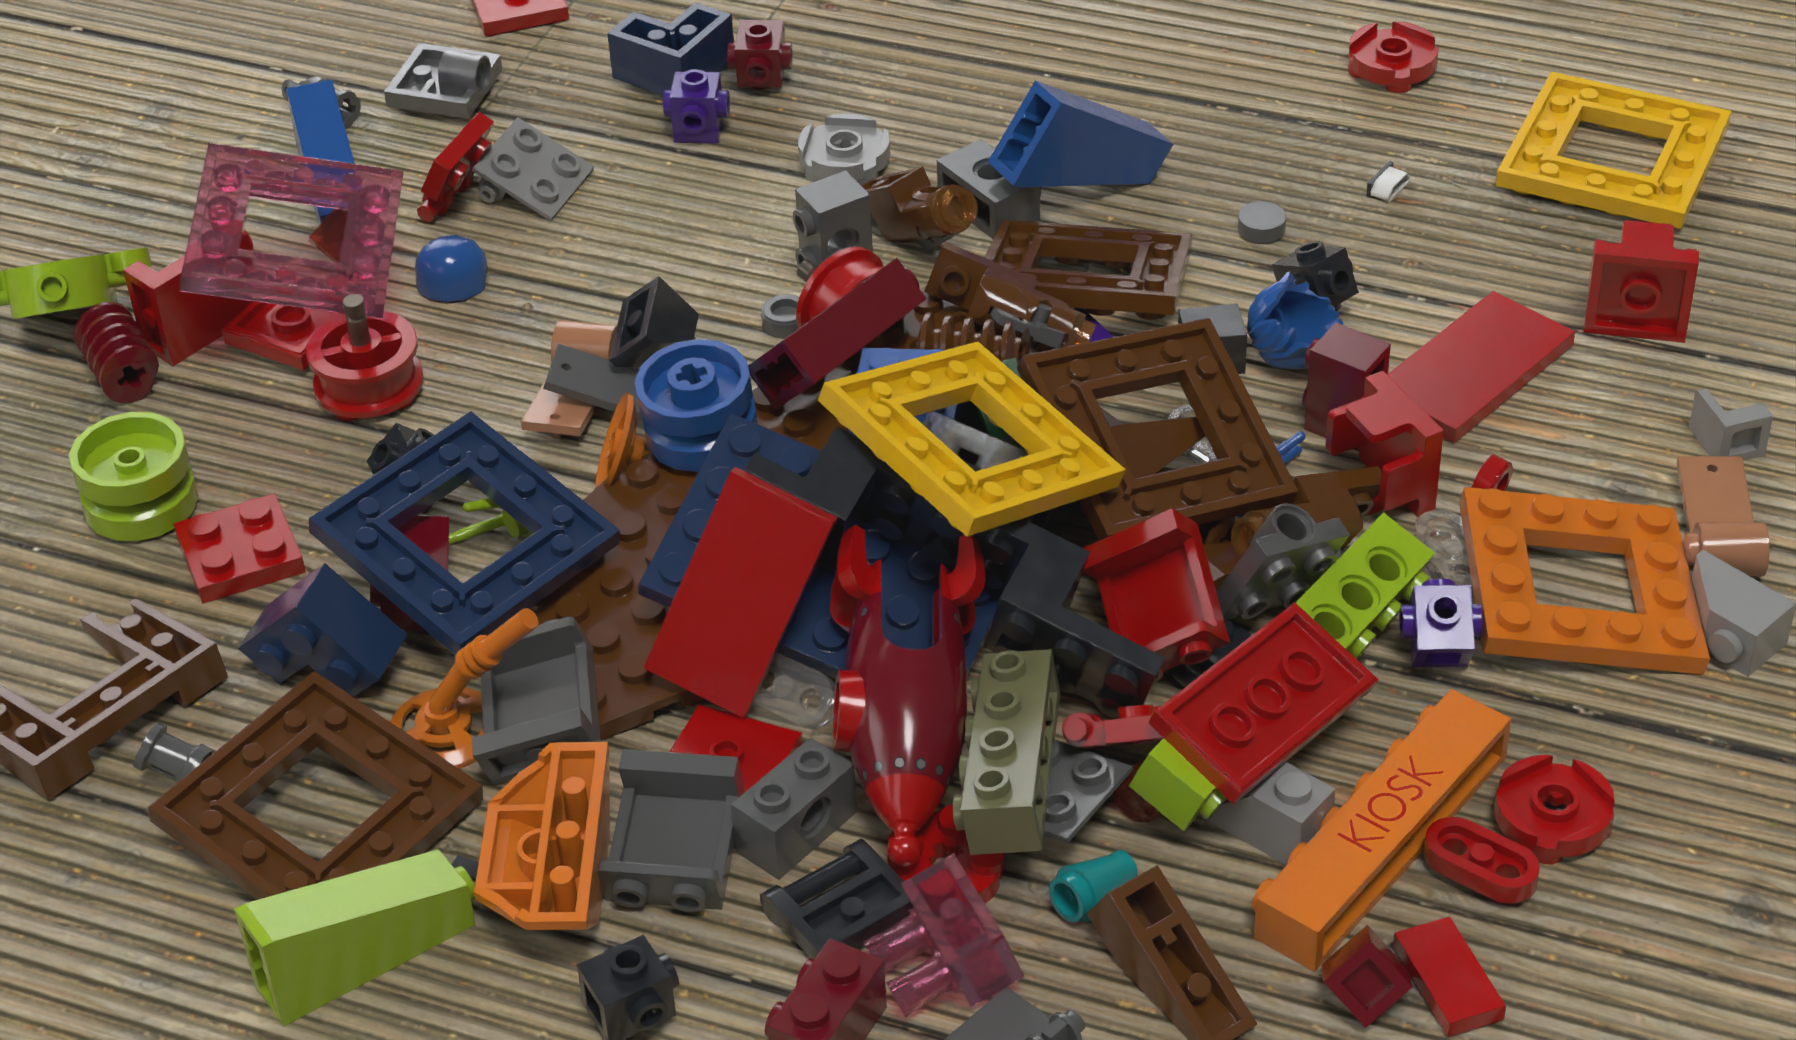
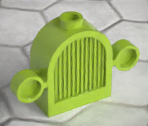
(67, 282)

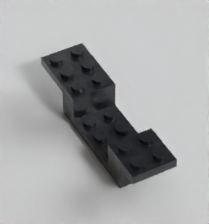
(1019, 557)

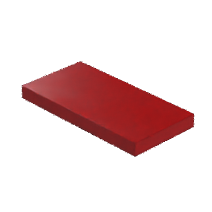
(1480, 362)
(740, 592)
(1263, 702)

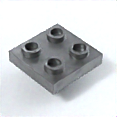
(443, 80)
(1281, 562)

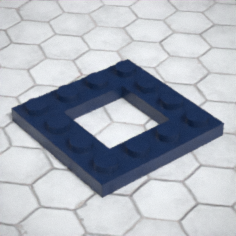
(366, 537)

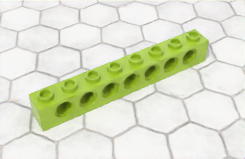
(1347, 603)

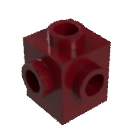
(760, 54)

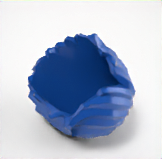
(1287, 320)

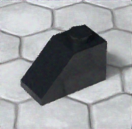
(650, 322)

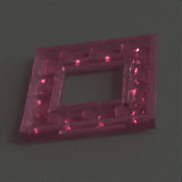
(234, 174)

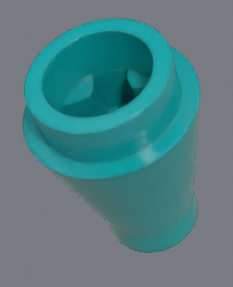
(1087, 882)

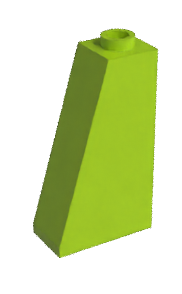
(351, 929)

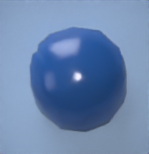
(451, 269)

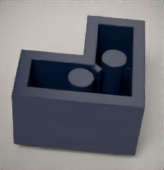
(651, 51)
(327, 627)

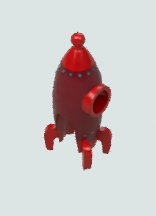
(898, 705)

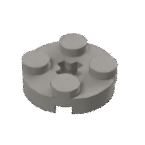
(823, 153)

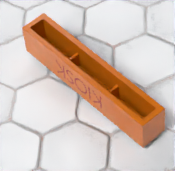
(1379, 829)

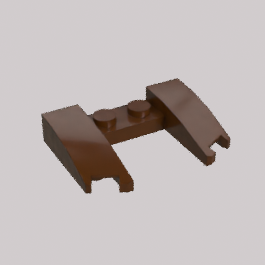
(158, 661)

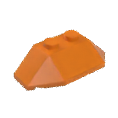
(548, 840)

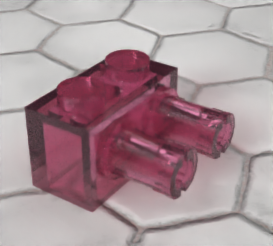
(959, 931)

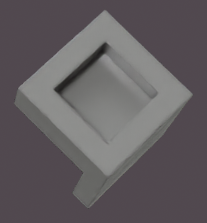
(1731, 432)

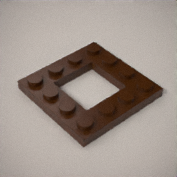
(1149, 291)
(1248, 463)
(208, 803)

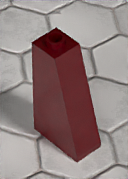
(836, 333)

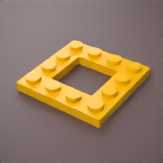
(1666, 197)
(1060, 459)

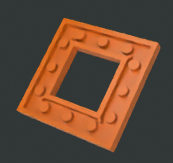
(1667, 624)

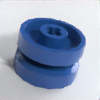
(688, 396)

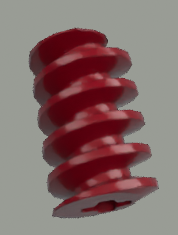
(116, 352)

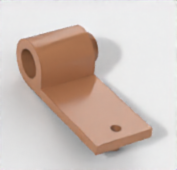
(559, 413)
(1721, 514)

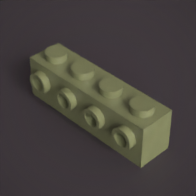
(1009, 753)

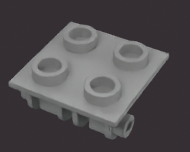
(530, 170)

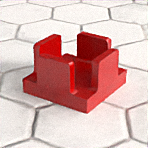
(1641, 284)
(1396, 438)

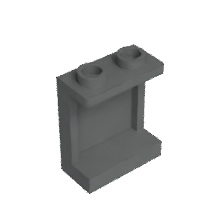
(536, 698)
(672, 830)

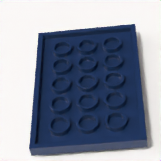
(812, 634)

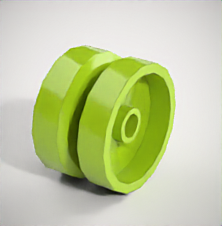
(133, 476)

